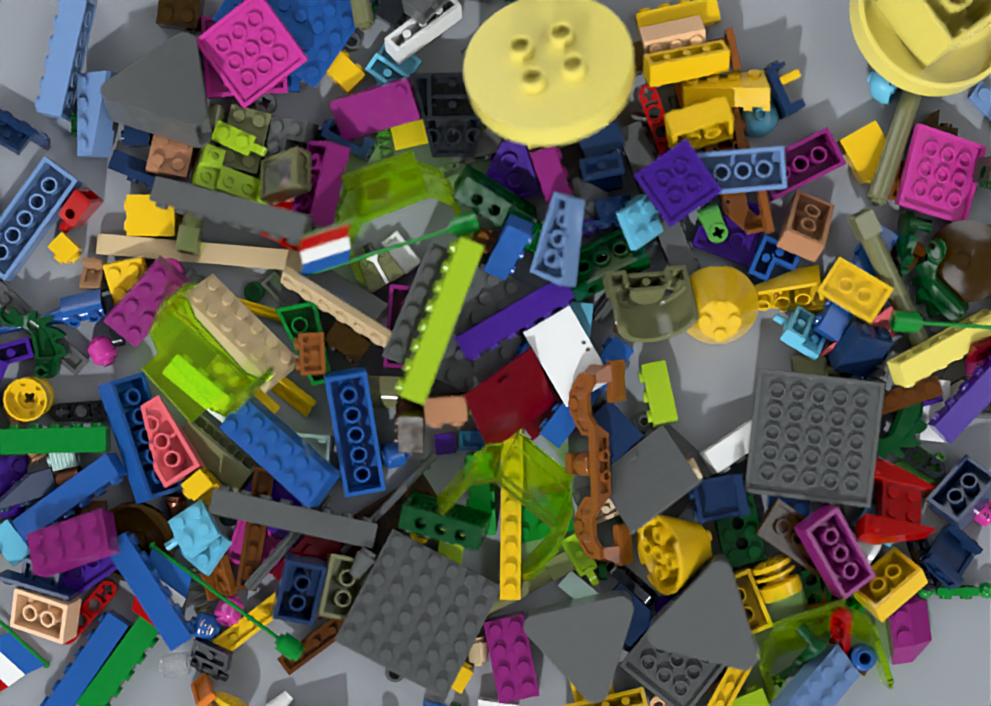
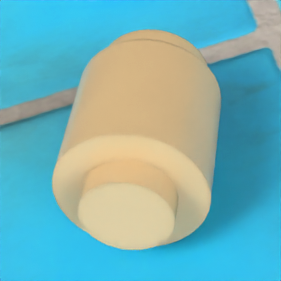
(479, 652)

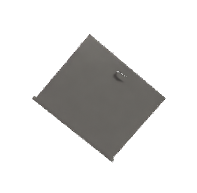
(650, 479)

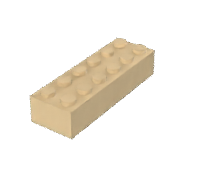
(240, 331)

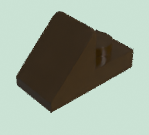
(932, 121)

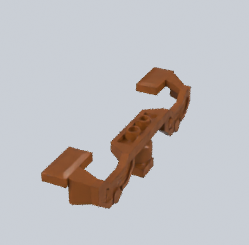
(735, 204)
(596, 462)

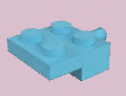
(386, 69)
(639, 221)
(799, 333)
(193, 529)
(209, 558)

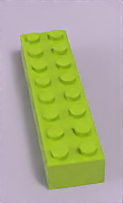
(439, 320)

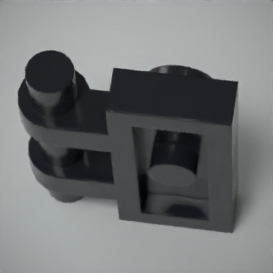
(209, 653)

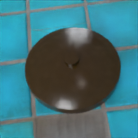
(967, 260)
(146, 523)

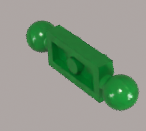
(964, 591)

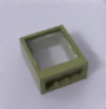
(286, 175)

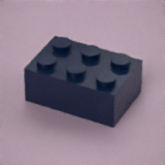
(962, 493)
(299, 589)

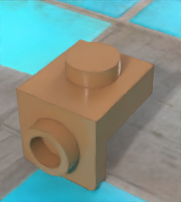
(92, 273)

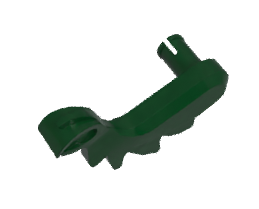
(906, 242)
(938, 296)
(44, 338)
(901, 431)
(815, 647)

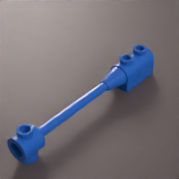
(72, 310)

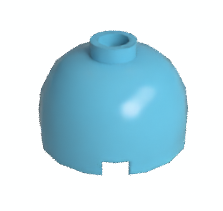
(880, 88)
(760, 122)

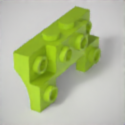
(218, 178)

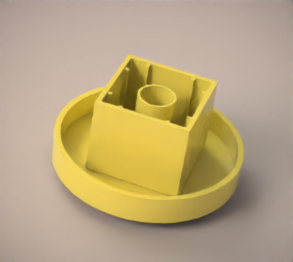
(925, 43)
(549, 70)

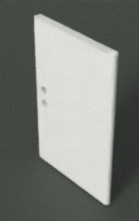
(562, 350)

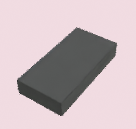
(278, 291)

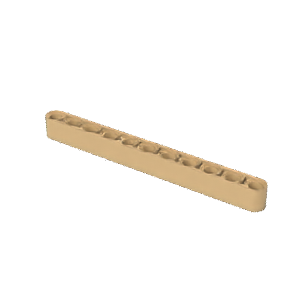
(208, 254)

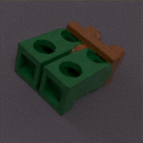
(814, 592)

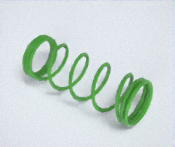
(384, 133)

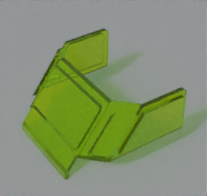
(387, 188)
(193, 365)
(531, 479)
(785, 639)

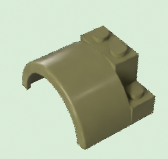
(642, 309)

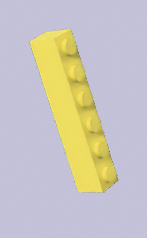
(938, 350)

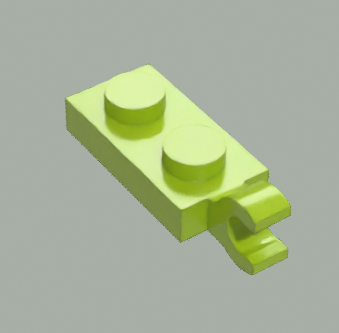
(237, 139)
(579, 559)

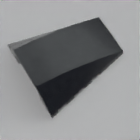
(447, 114)

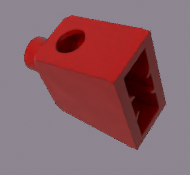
(78, 209)

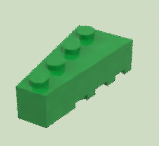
(304, 319)
(482, 498)

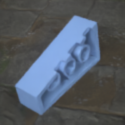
(93, 123)
(560, 241)

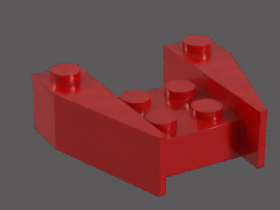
(896, 507)

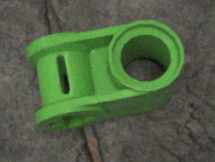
(711, 219)

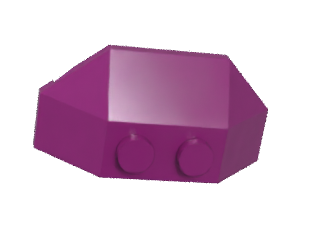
(908, 630)

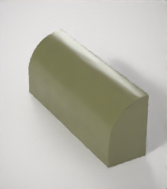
(383, 392)
(220, 453)

